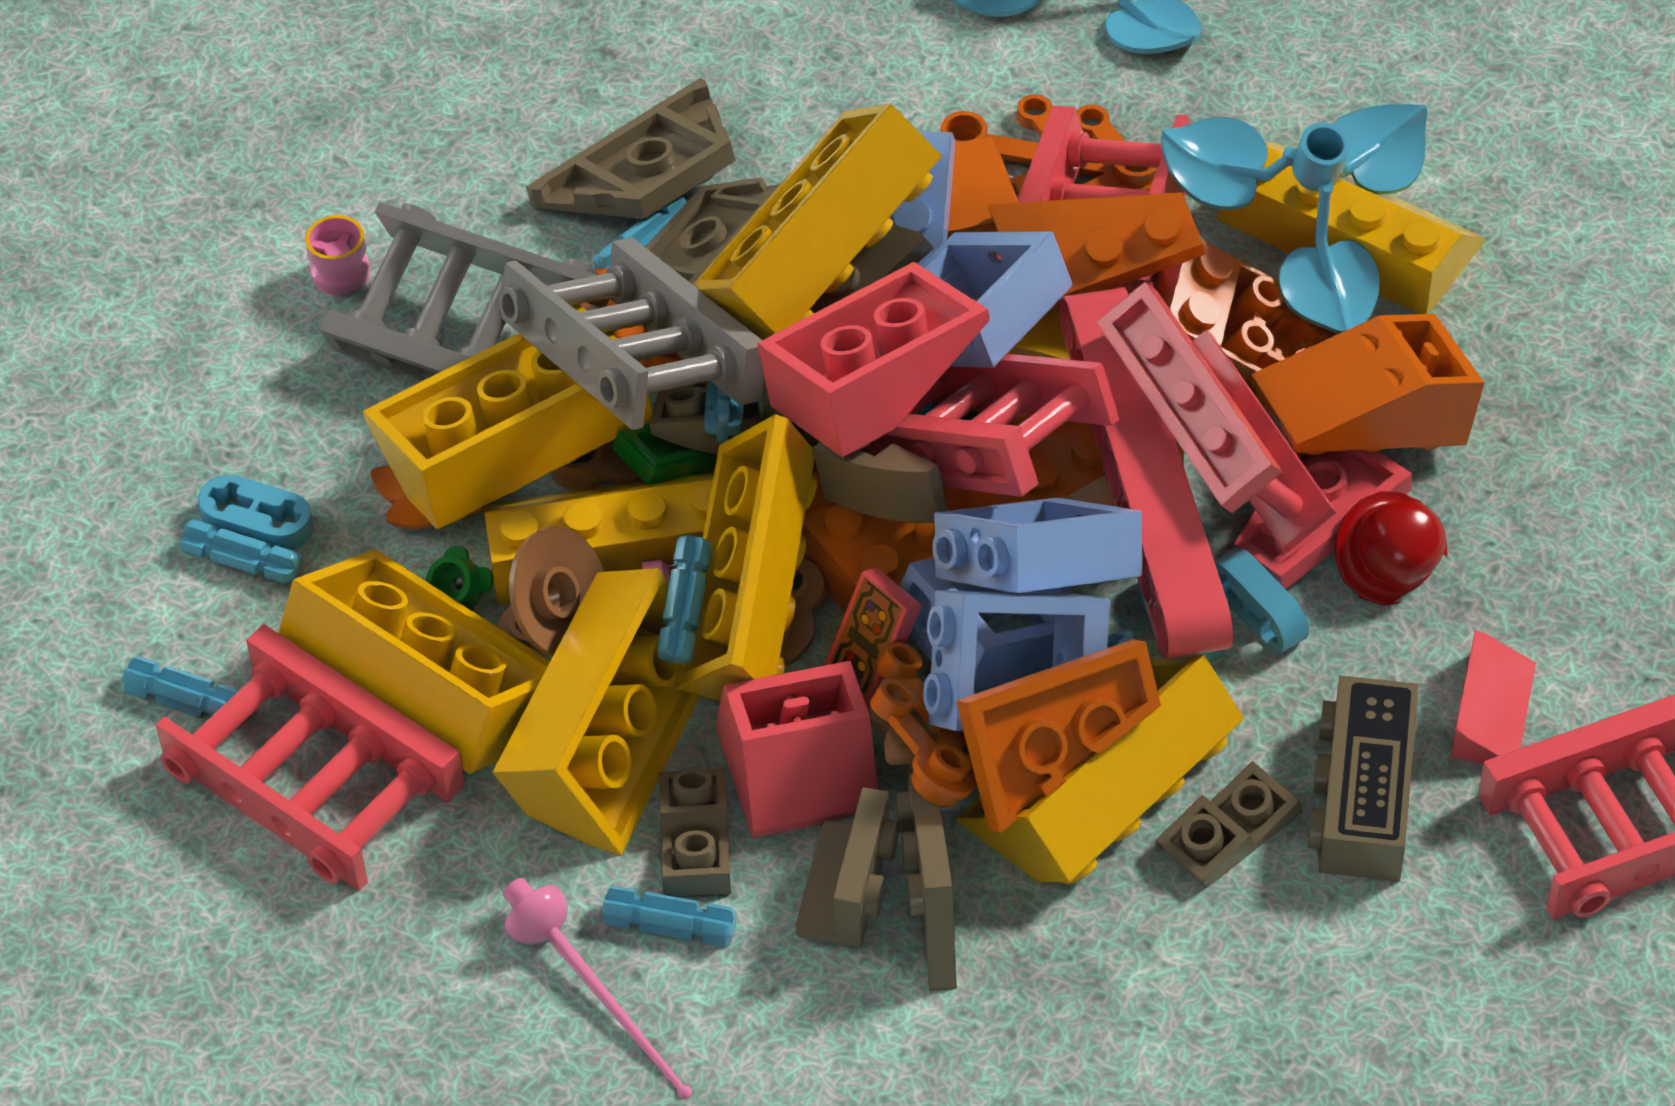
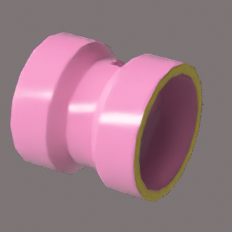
(337, 255)

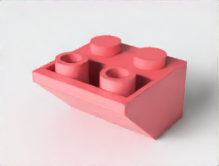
(797, 747)

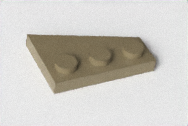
(931, 887)

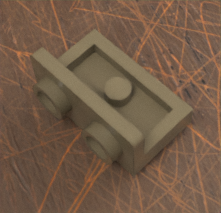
(846, 873)

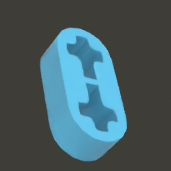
(256, 510)
(1261, 601)

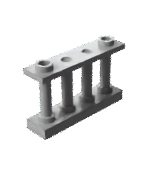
(645, 295)
(417, 350)

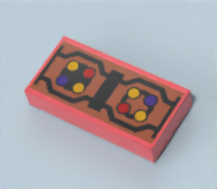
(874, 618)

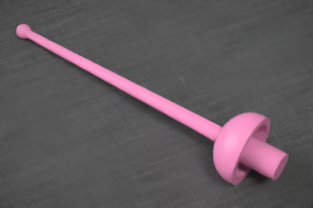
(538, 918)

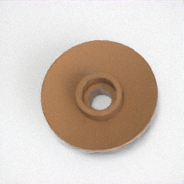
(549, 584)

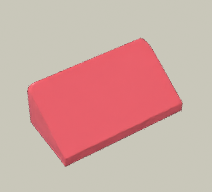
(1492, 701)

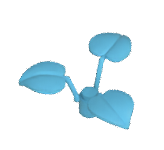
(1136, 28)
(1377, 145)

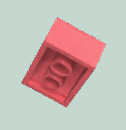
(868, 356)

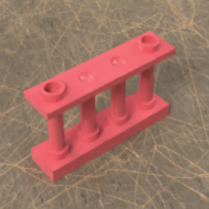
(1067, 148)
(1215, 417)
(986, 450)
(324, 701)
(1581, 762)

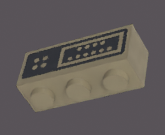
(1365, 778)

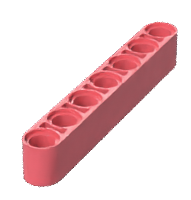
(1149, 476)

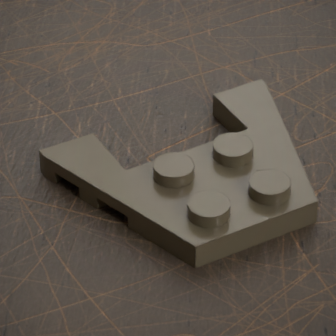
(708, 224)

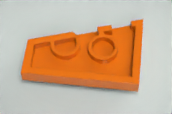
(1109, 237)
(1050, 722)

